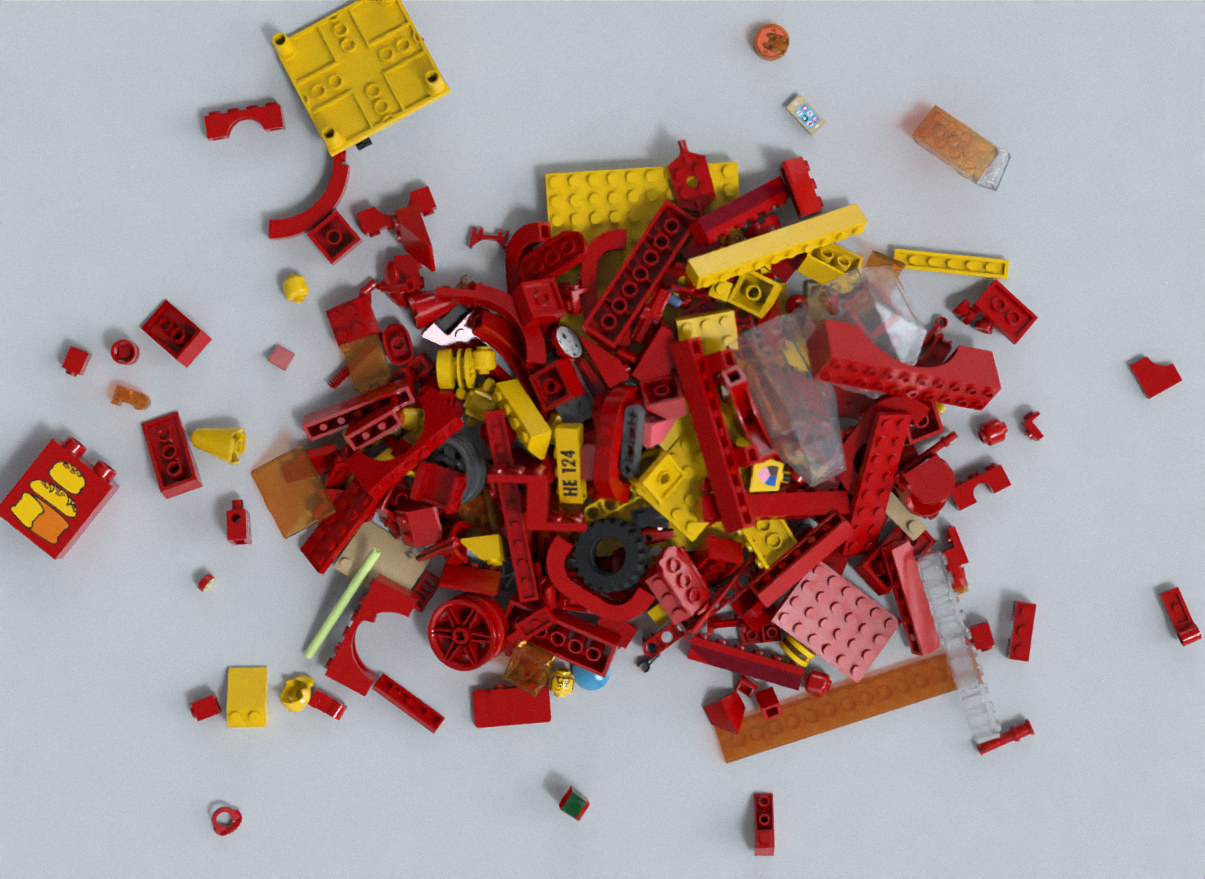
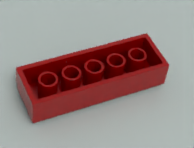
(569, 637)

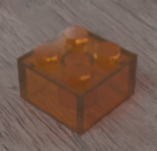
(529, 667)

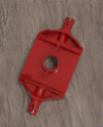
(687, 166)

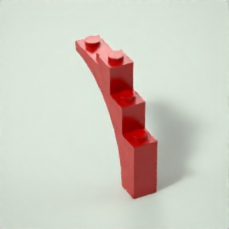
(507, 342)

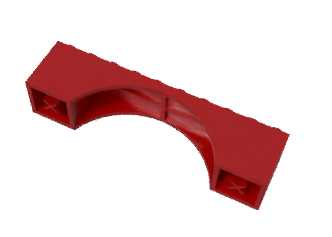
(847, 357)

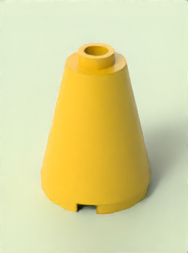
(221, 442)

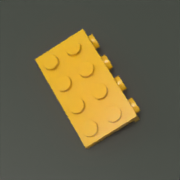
(768, 540)

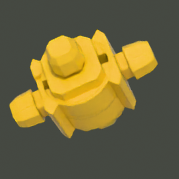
(478, 401)

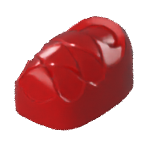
(398, 344)

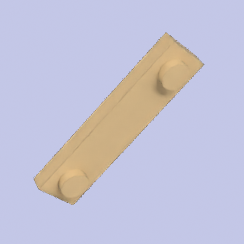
(903, 518)

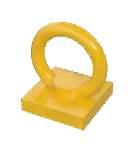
(661, 476)

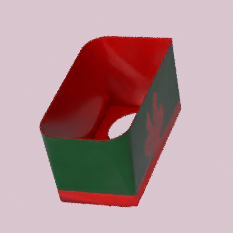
(574, 803)

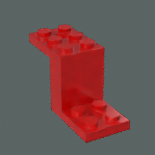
(538, 498)

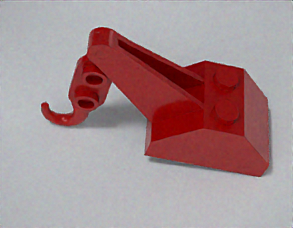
(656, 357)

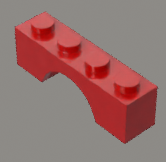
(220, 125)
(374, 221)

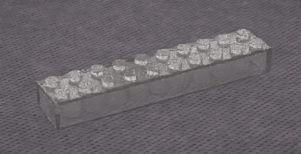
(957, 647)

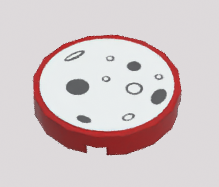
(567, 343)

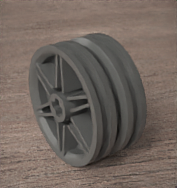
(461, 455)

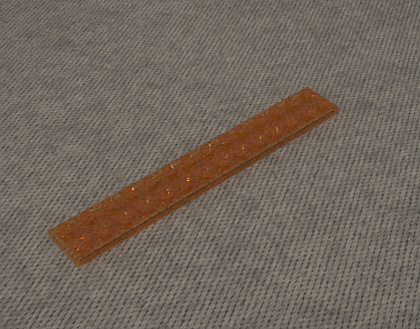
(839, 707)

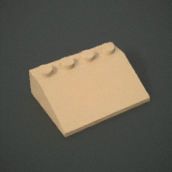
(391, 562)

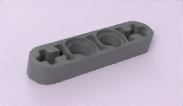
(627, 457)

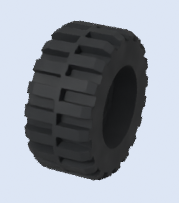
(587, 561)

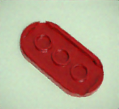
(553, 257)
(683, 580)

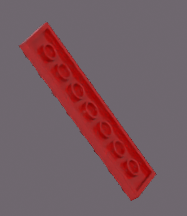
(875, 481)

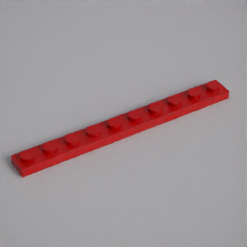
(512, 508)

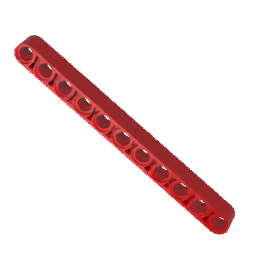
(738, 589)

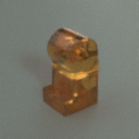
(136, 399)

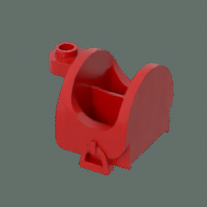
(926, 487)

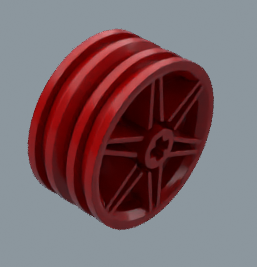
(468, 631)

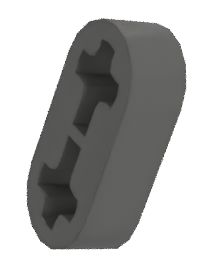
(452, 318)

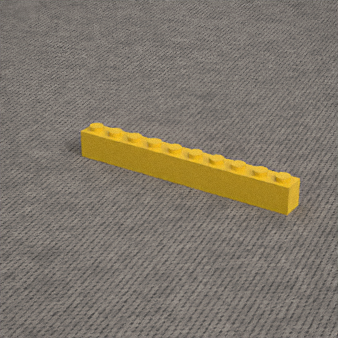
(775, 246)

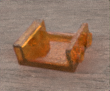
(367, 363)

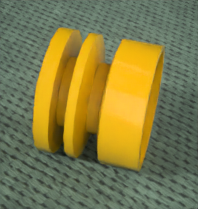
(455, 368)

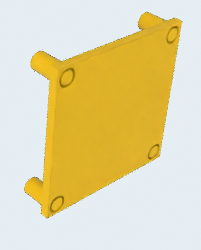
(360, 71)

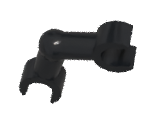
(649, 660)

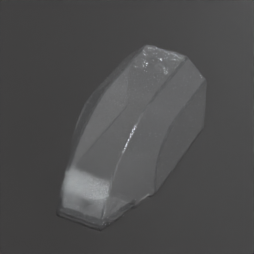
(792, 406)

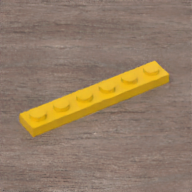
(952, 264)

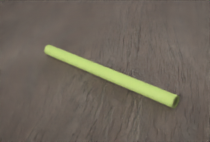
(342, 603)

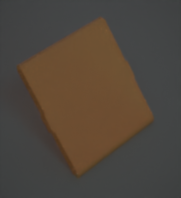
(293, 491)

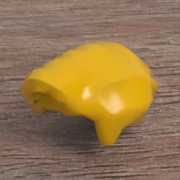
(297, 693)

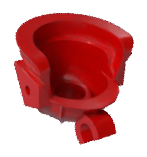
(456, 555)

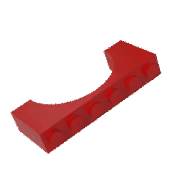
(439, 425)
(383, 597)

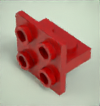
(753, 610)

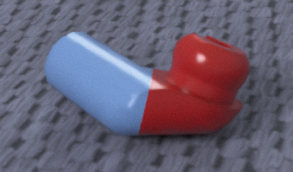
(676, 302)

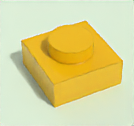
(720, 290)

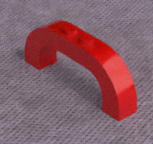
(521, 244)
(602, 244)
(717, 363)
(860, 432)
(609, 441)
(591, 600)

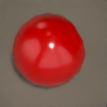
(793, 302)

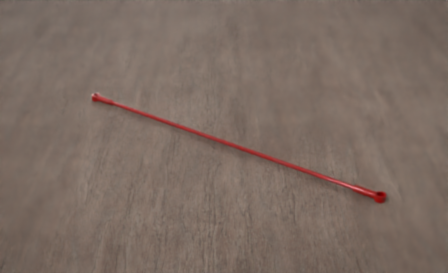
(706, 614)

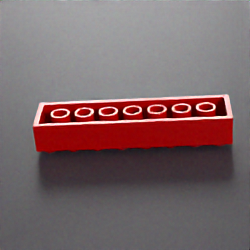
(638, 276)

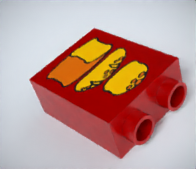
(59, 496)

